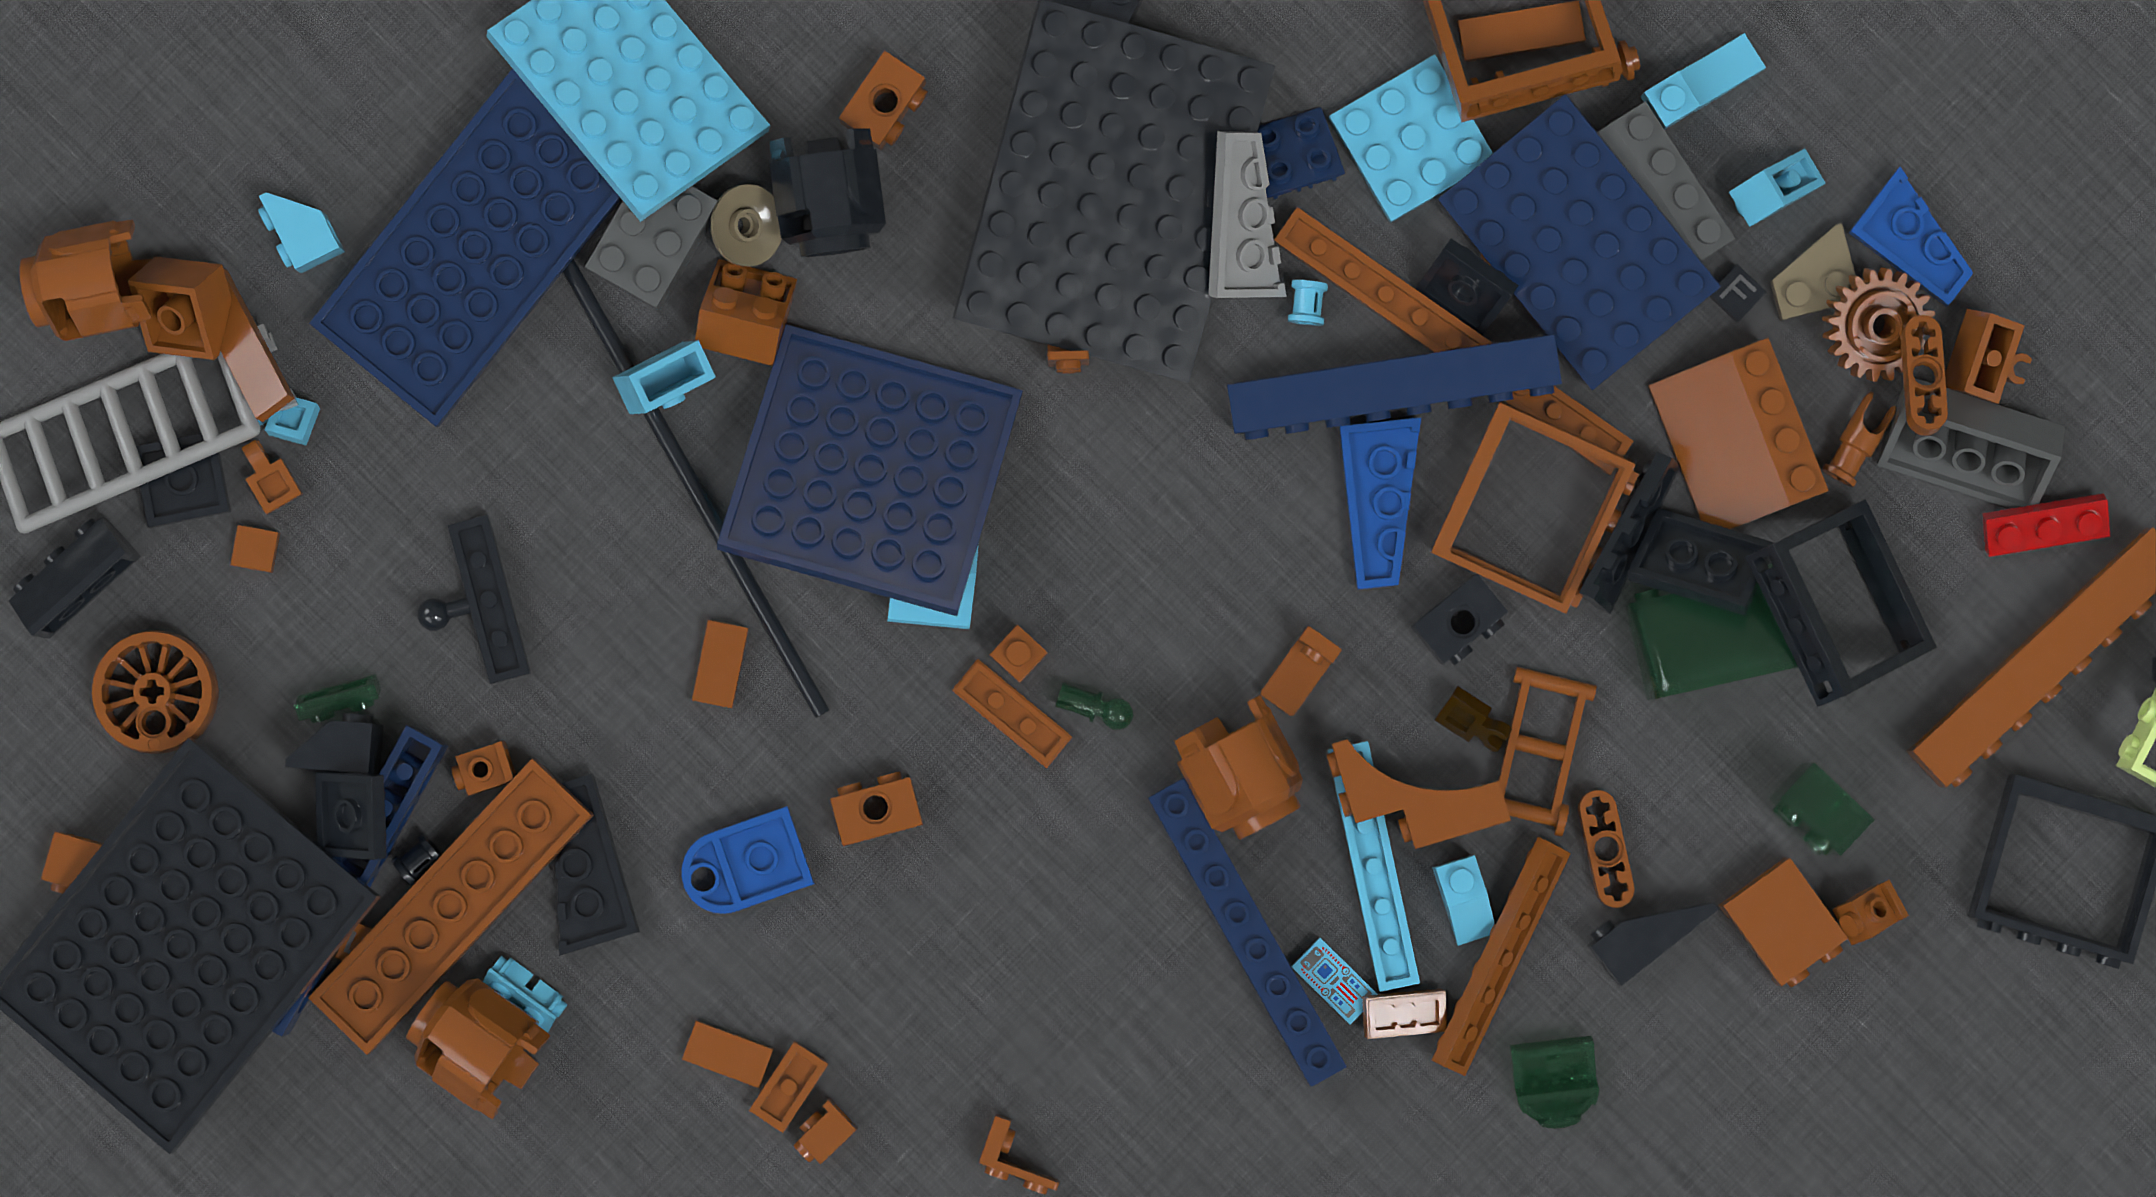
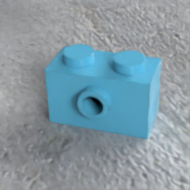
(664, 378)

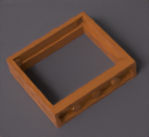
(1530, 85)
(1604, 521)

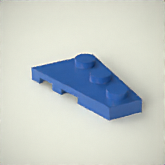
(1911, 241)

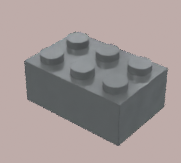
(652, 254)

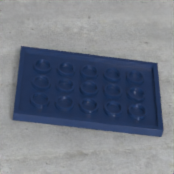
(1580, 242)

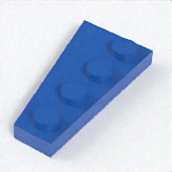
(1378, 491)

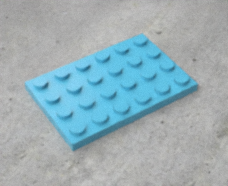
(630, 92)

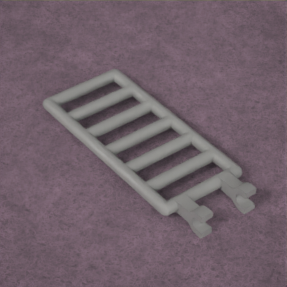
(137, 473)

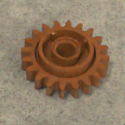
(1855, 316)

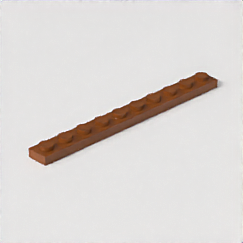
(1429, 323)

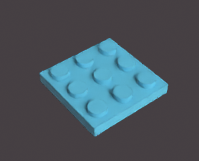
(1410, 139)

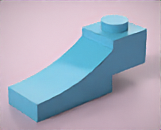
(1703, 81)

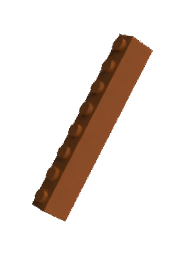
(2040, 664)

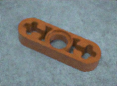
(1937, 403)
(1608, 816)

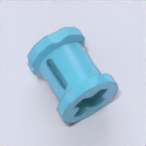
(1307, 302)

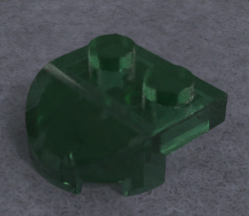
(1555, 1079)

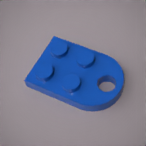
(750, 863)

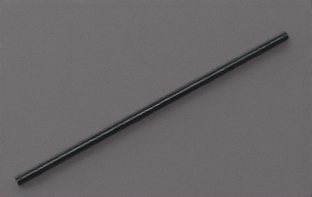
(699, 497)

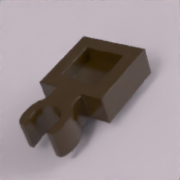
(1469, 717)

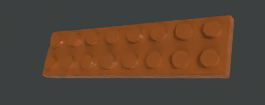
(451, 906)

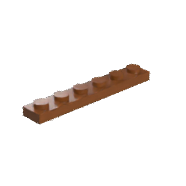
(1501, 956)

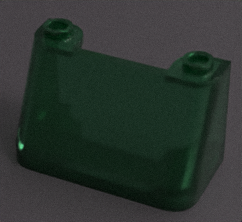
(1701, 646)

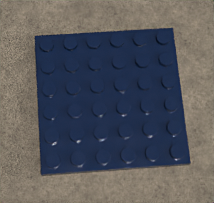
(870, 470)

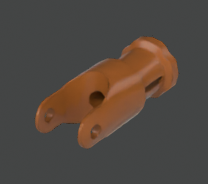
(1856, 444)

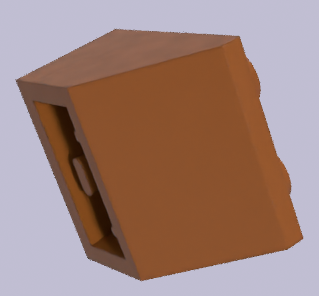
(745, 312)

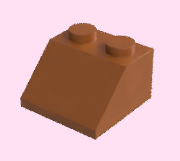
(186, 306)

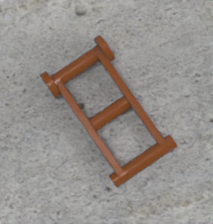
(1559, 812)

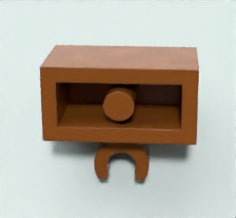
(1985, 356)

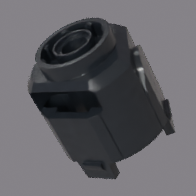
(828, 196)

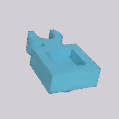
(294, 423)

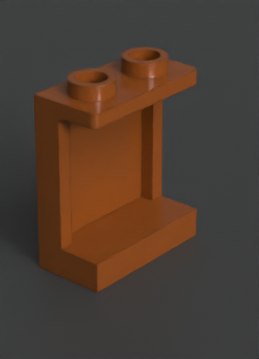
(1785, 922)

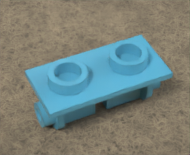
(510, 981)

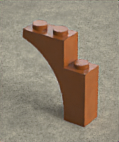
(1429, 813)

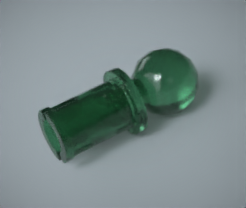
(1115, 713)

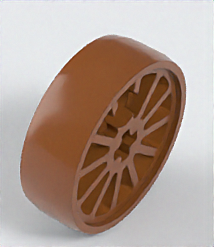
(166, 740)

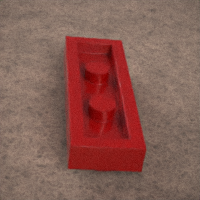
(2046, 525)

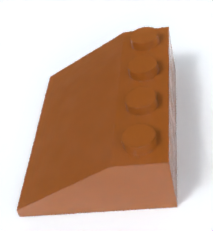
(1738, 436)

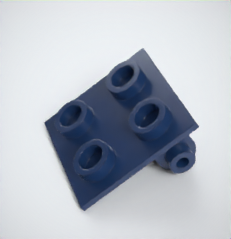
(1299, 152)

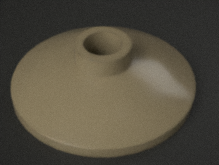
(760, 225)

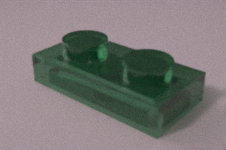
(322, 703)

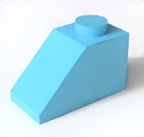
(1776, 187)
(1465, 899)

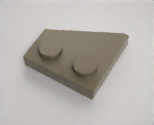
(1813, 276)

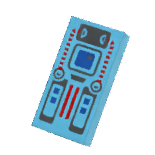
(1333, 980)

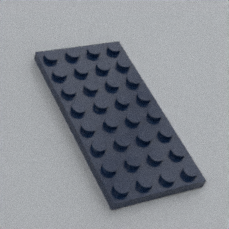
(469, 253)

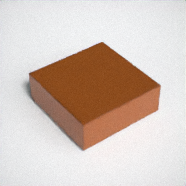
(255, 549)

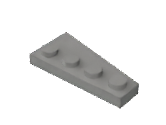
(1242, 236)

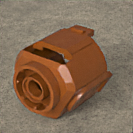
(82, 281)
(1242, 775)
(474, 1041)

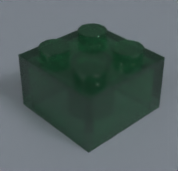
(1820, 810)

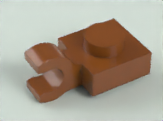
(272, 482)

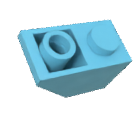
(303, 230)

